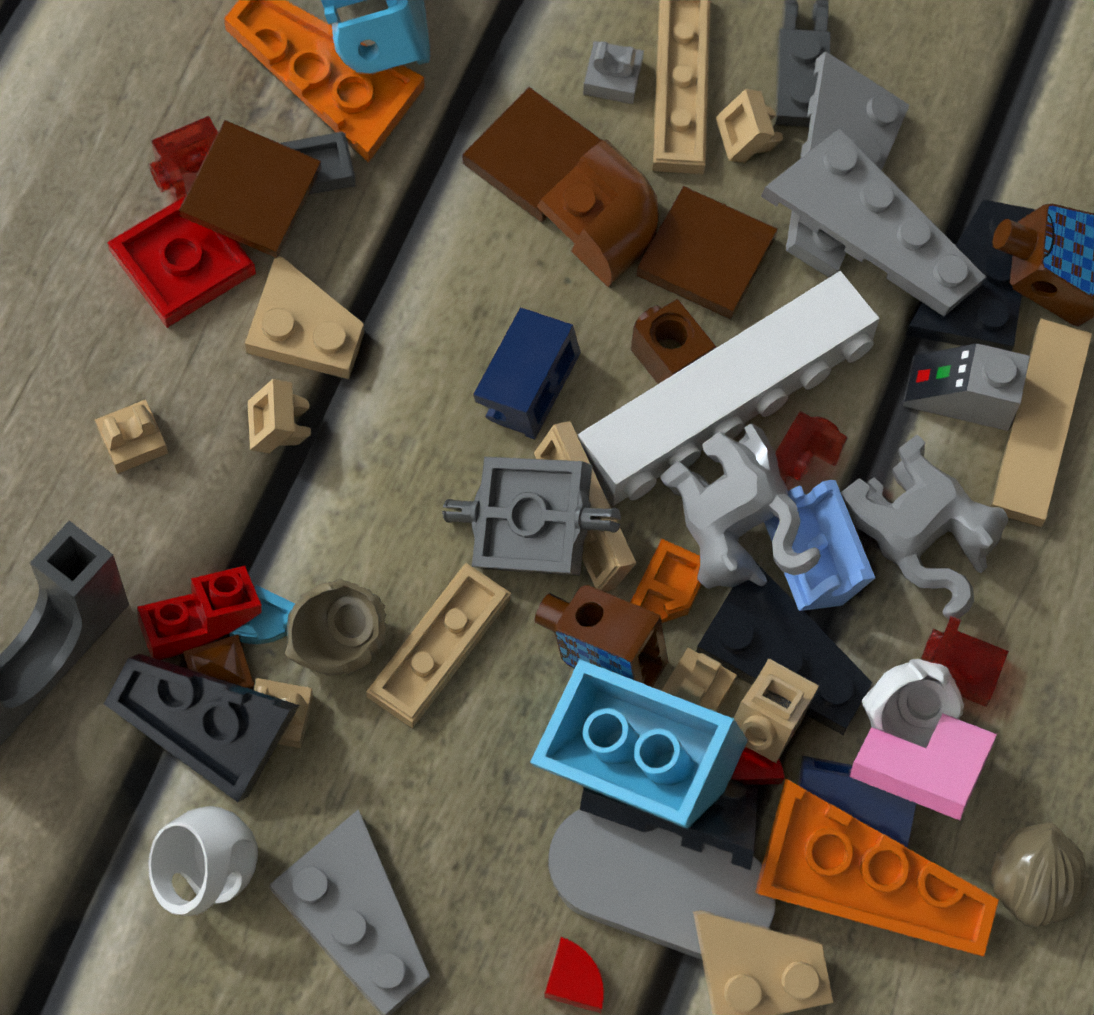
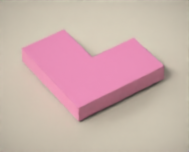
(931, 776)

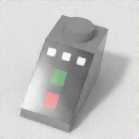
(968, 384)

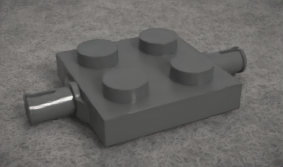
(532, 515)

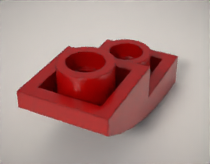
(213, 609)

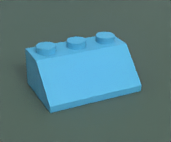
(640, 745)

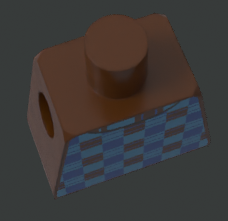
(1052, 259)
(606, 633)

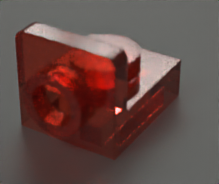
(181, 153)
(807, 439)
(970, 661)

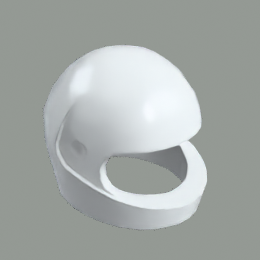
(210, 851)

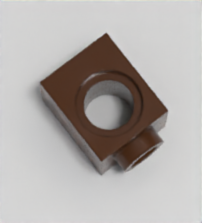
(670, 323)

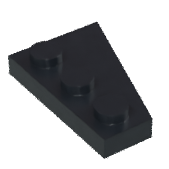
(992, 310)
(765, 625)
(202, 720)
(724, 825)

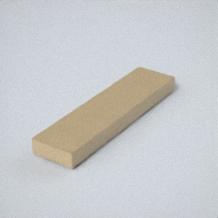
(681, 86)
(1041, 422)

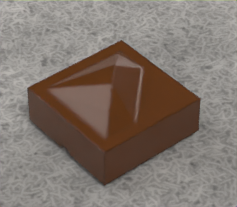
(221, 660)

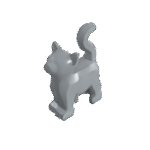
(734, 504)
(920, 516)

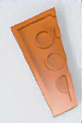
(304, 59)
(856, 873)

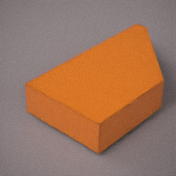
(669, 582)

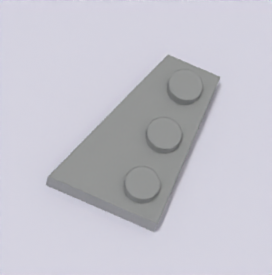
(354, 915)

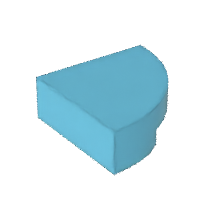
(269, 624)

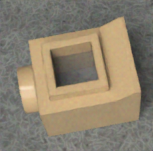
(774, 709)

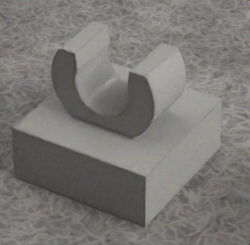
(613, 72)

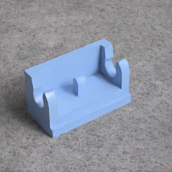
(829, 528)

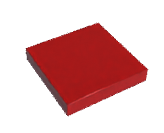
(179, 263)

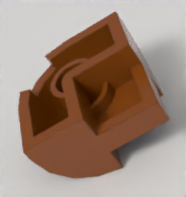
(605, 211)

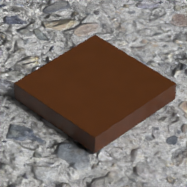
(529, 150)
(250, 188)
(707, 252)

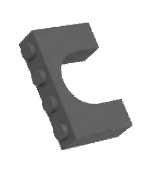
(74, 607)

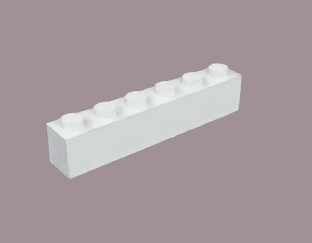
(729, 387)

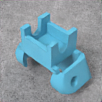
(398, 35)

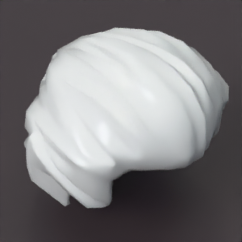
(912, 700)

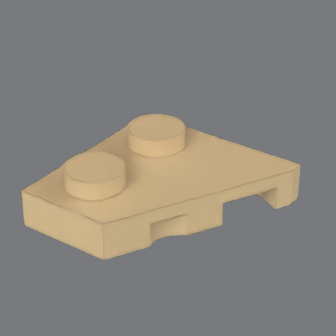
(303, 324)
(759, 969)

